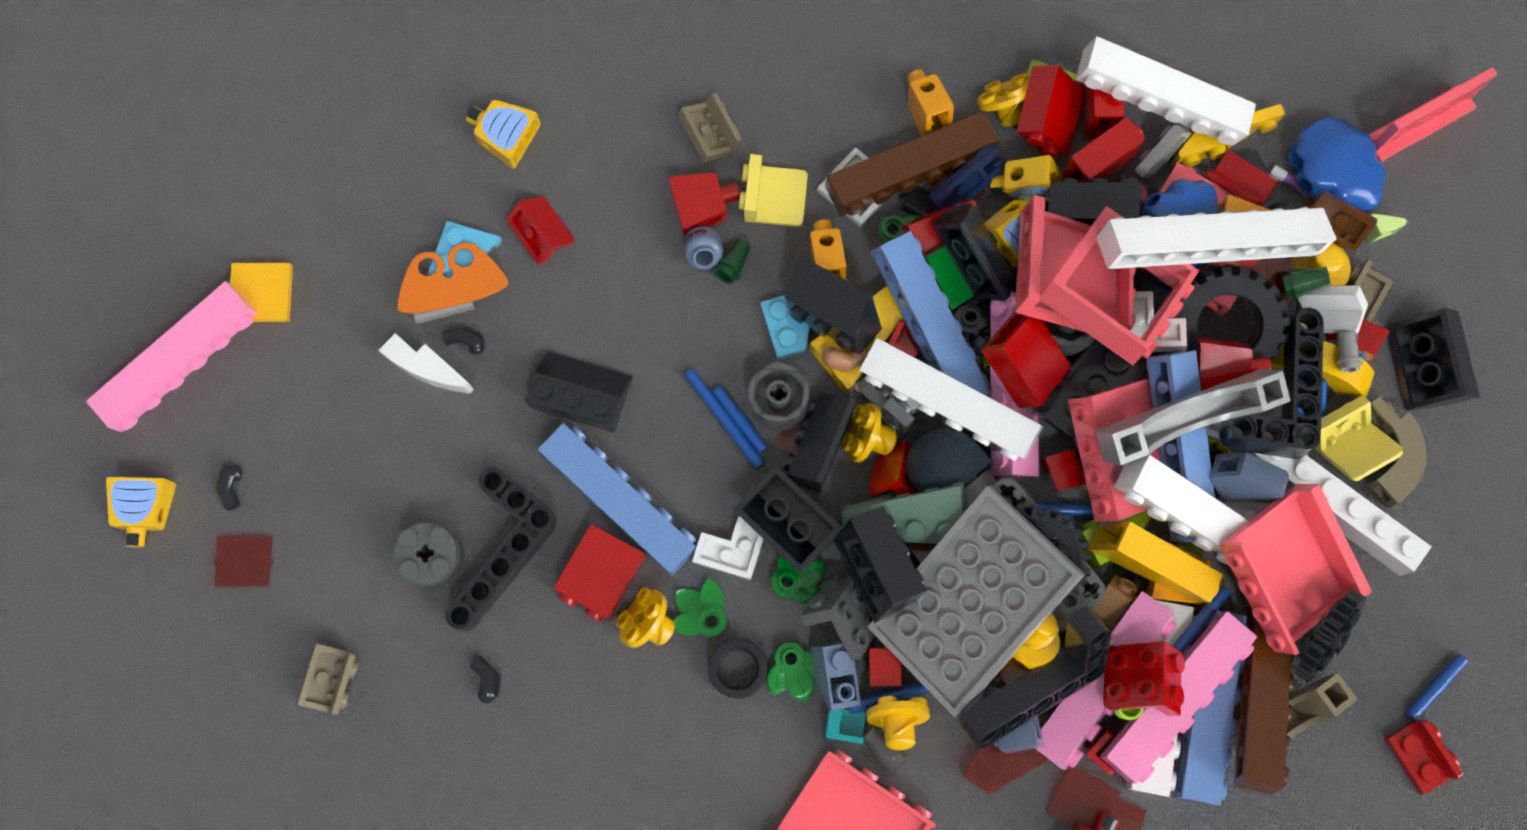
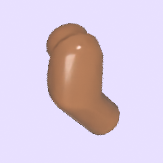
(841, 361)

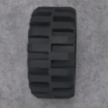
(1256, 290)

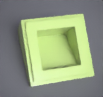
(1385, 226)

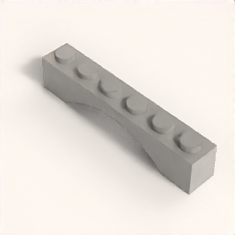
(1151, 429)

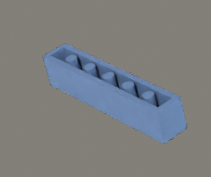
(927, 311)
(1170, 379)
(618, 499)
(1206, 742)

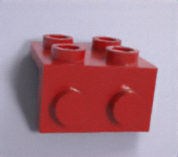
(1144, 677)

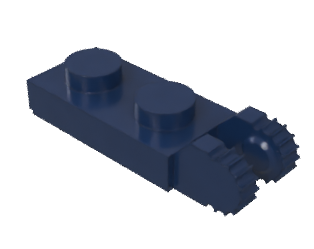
(969, 179)

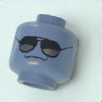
(703, 248)

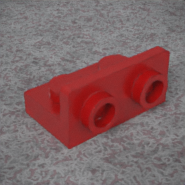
(1423, 755)

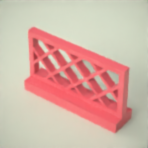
(1429, 117)

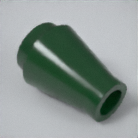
(732, 262)
(1302, 281)

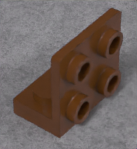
(1347, 221)

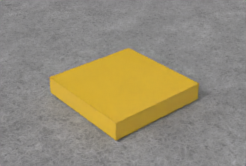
(265, 288)

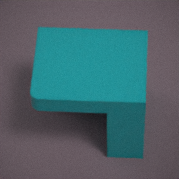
(845, 726)

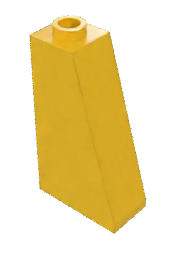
(889, 317)
(1155, 560)

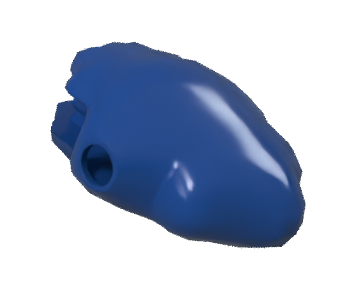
(1339, 160)
(1183, 198)

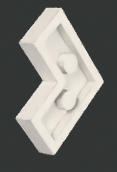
(1174, 338)
(734, 556)

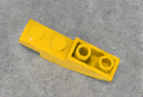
(1204, 146)

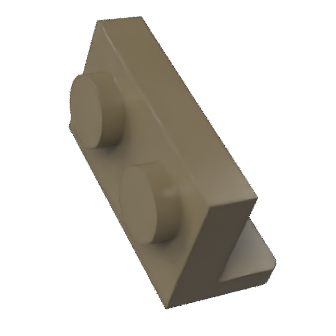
(710, 128)
(1372, 284)
(327, 679)

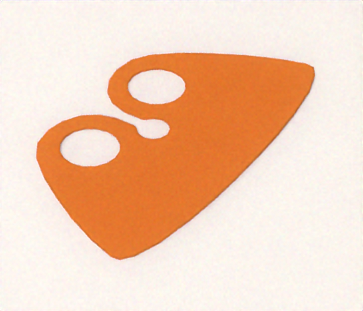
(437, 292)

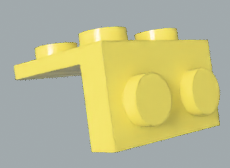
(773, 194)
(1354, 442)

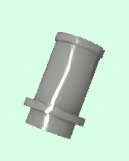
(1348, 352)

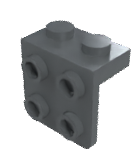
(844, 606)

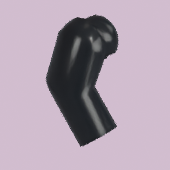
(466, 336)
(225, 486)
(489, 680)

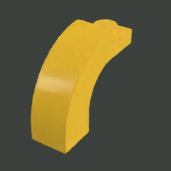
(1343, 384)

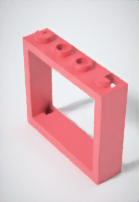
(1098, 323)

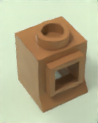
(1116, 602)

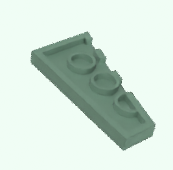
(918, 516)

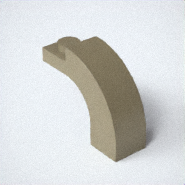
(1404, 473)
(1318, 702)

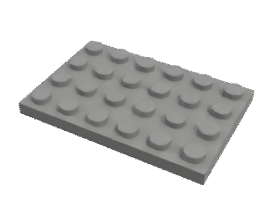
(982, 601)

